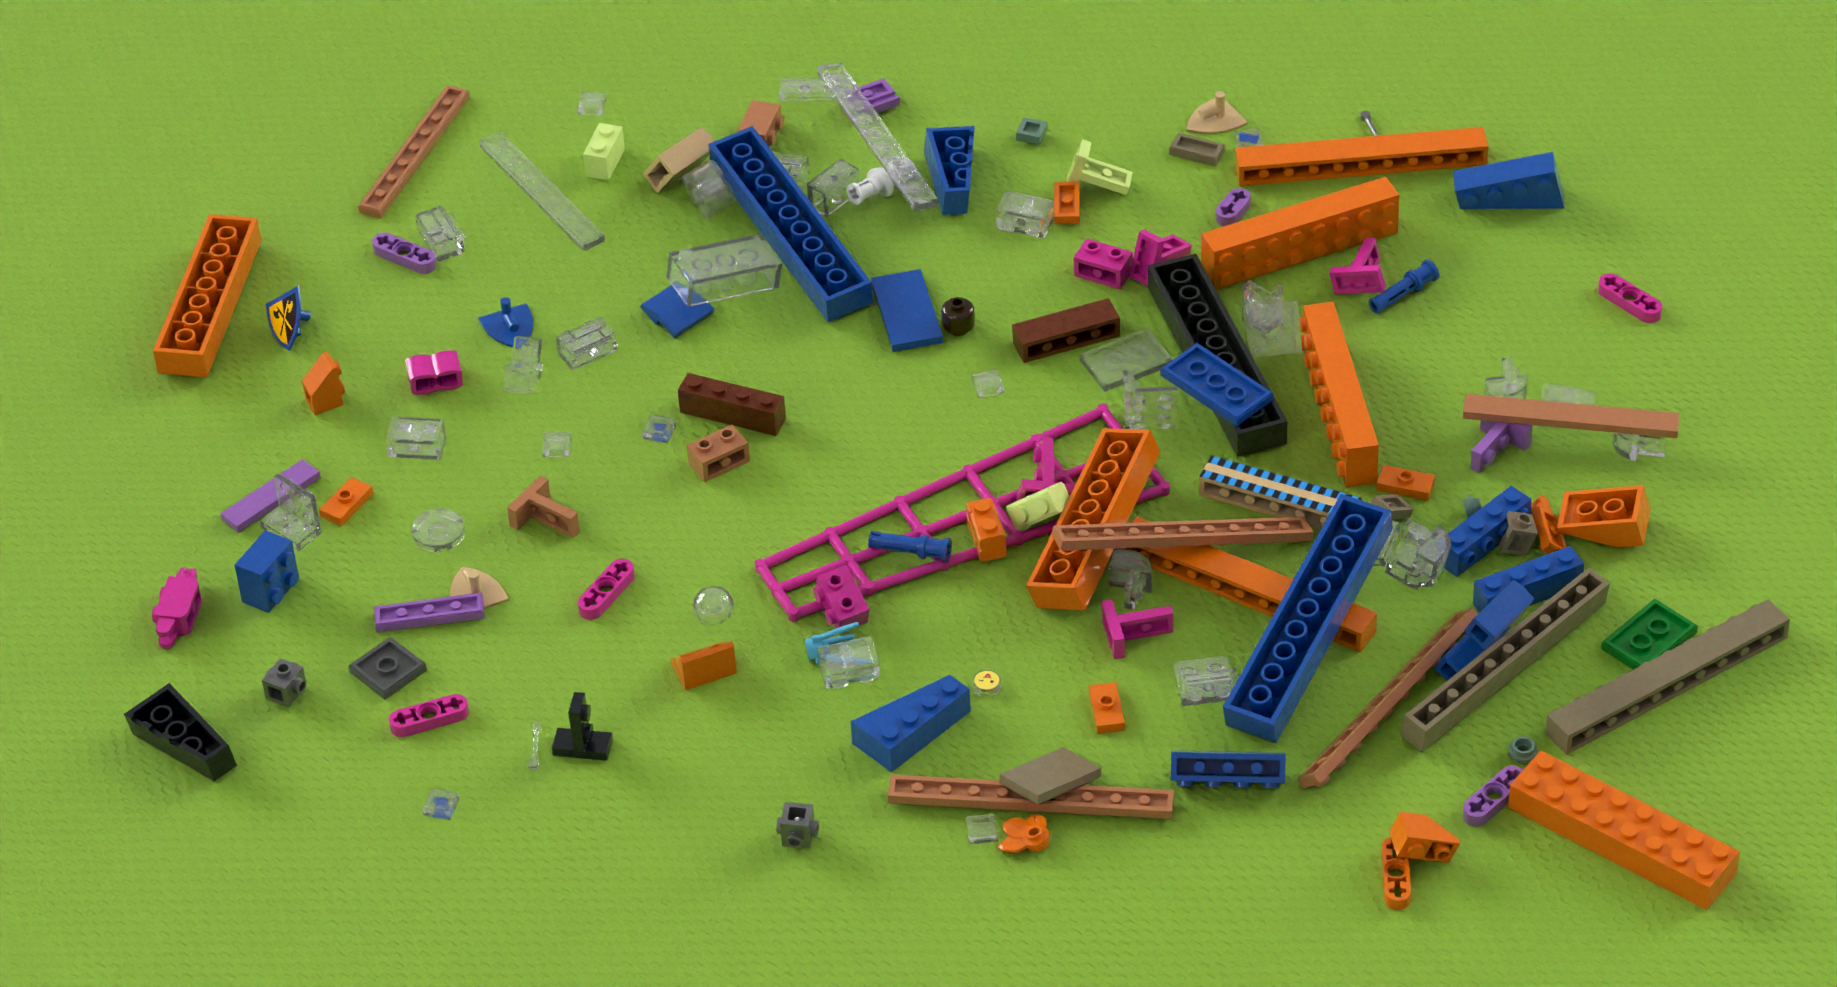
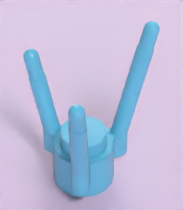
(821, 640)

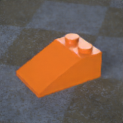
(1606, 515)

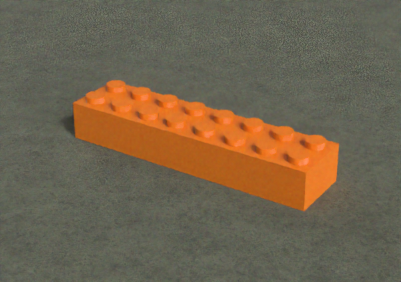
(1300, 232)
(207, 296)
(1339, 395)
(1102, 495)
(1623, 830)

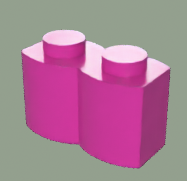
(434, 372)

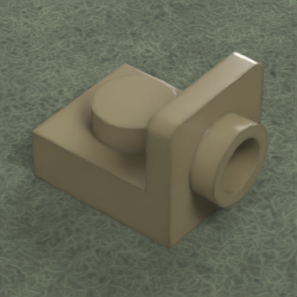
(1399, 508)
(1519, 534)

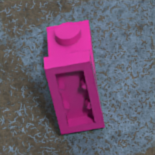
(1152, 250)
(1362, 275)
(1044, 473)
(1133, 625)

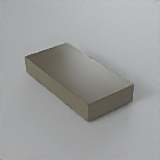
(1196, 149)

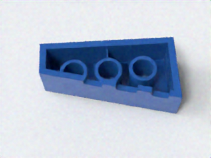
(950, 162)

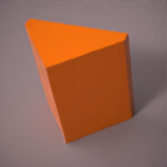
(705, 664)

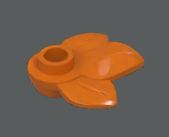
(1025, 834)

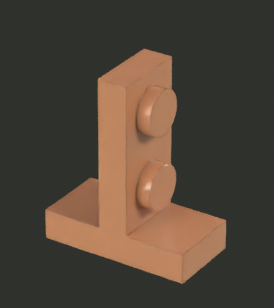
(537, 504)

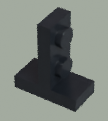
(581, 739)

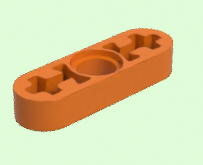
(1391, 882)

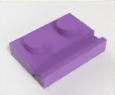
(880, 95)

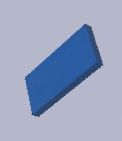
(906, 310)
(1216, 384)

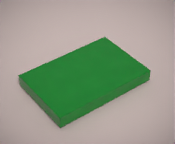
(1648, 635)

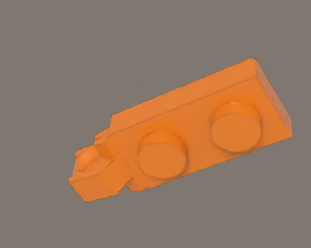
(1546, 526)

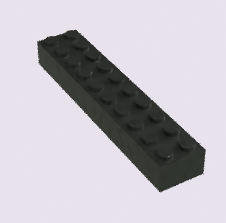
(1199, 316)

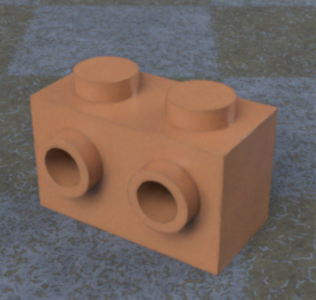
(718, 453)

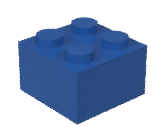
(267, 571)

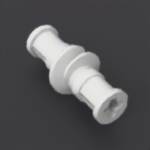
(876, 182)

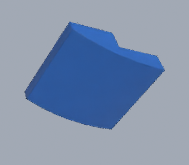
(673, 313)

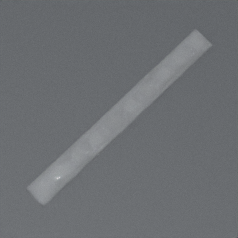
(877, 136)

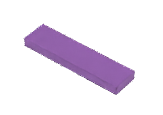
(265, 498)
(429, 612)

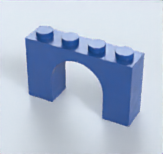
(1486, 628)

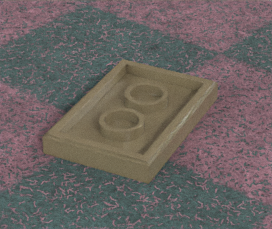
(1050, 775)

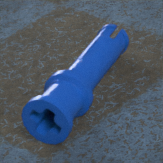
(1412, 281)
(922, 546)

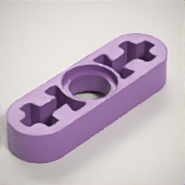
(419, 259)
(1490, 806)

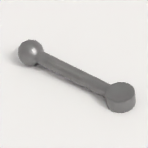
(1365, 116)

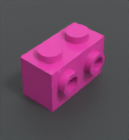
(1103, 263)
(841, 598)

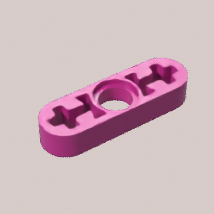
(1616, 288)
(605, 599)
(409, 713)

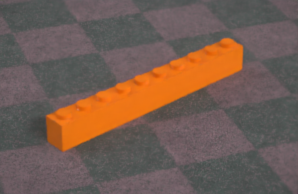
(1361, 156)
(1247, 584)

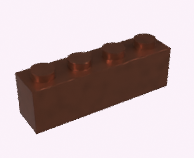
(1066, 330)
(732, 404)

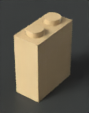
(679, 159)

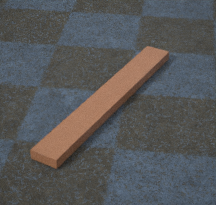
(413, 151)
(1571, 415)

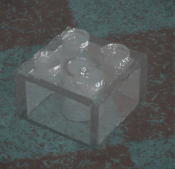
(1272, 328)

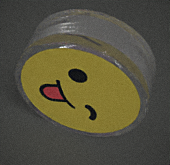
(986, 683)

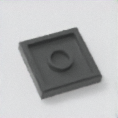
(387, 668)

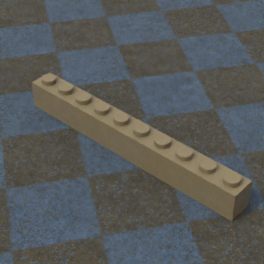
(1504, 659)
(1667, 676)

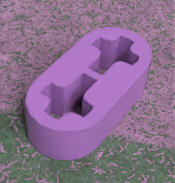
(1228, 205)

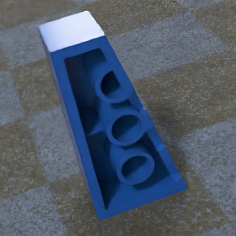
(1511, 184)
(911, 722)

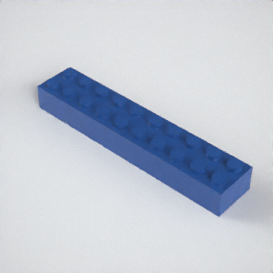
(791, 224)
(1308, 618)

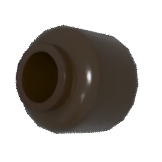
(958, 316)

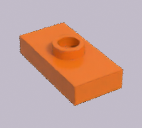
(1066, 203)
(1405, 482)
(346, 501)
(1106, 707)

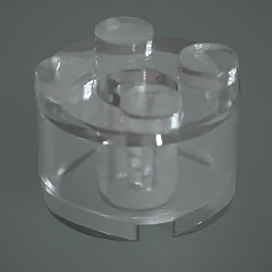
(709, 189)

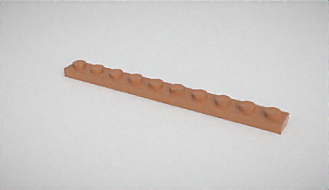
(1182, 533)
(1383, 703)
(994, 795)

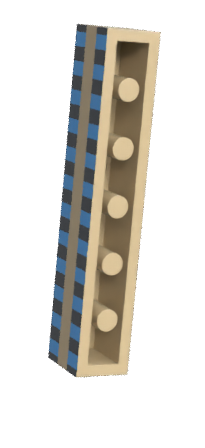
(1266, 491)

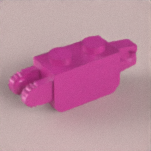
(177, 607)

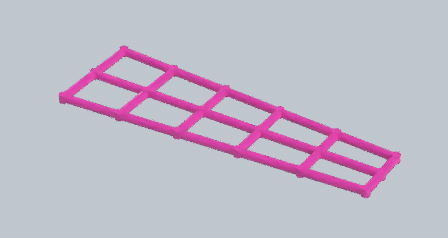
(901, 503)

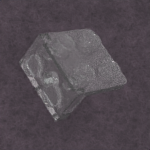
(1204, 680)

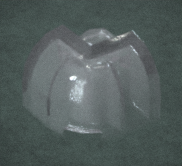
(1419, 555)

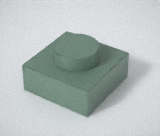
(1031, 131)

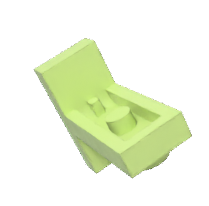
(1098, 172)

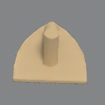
(1215, 117)
(474, 581)

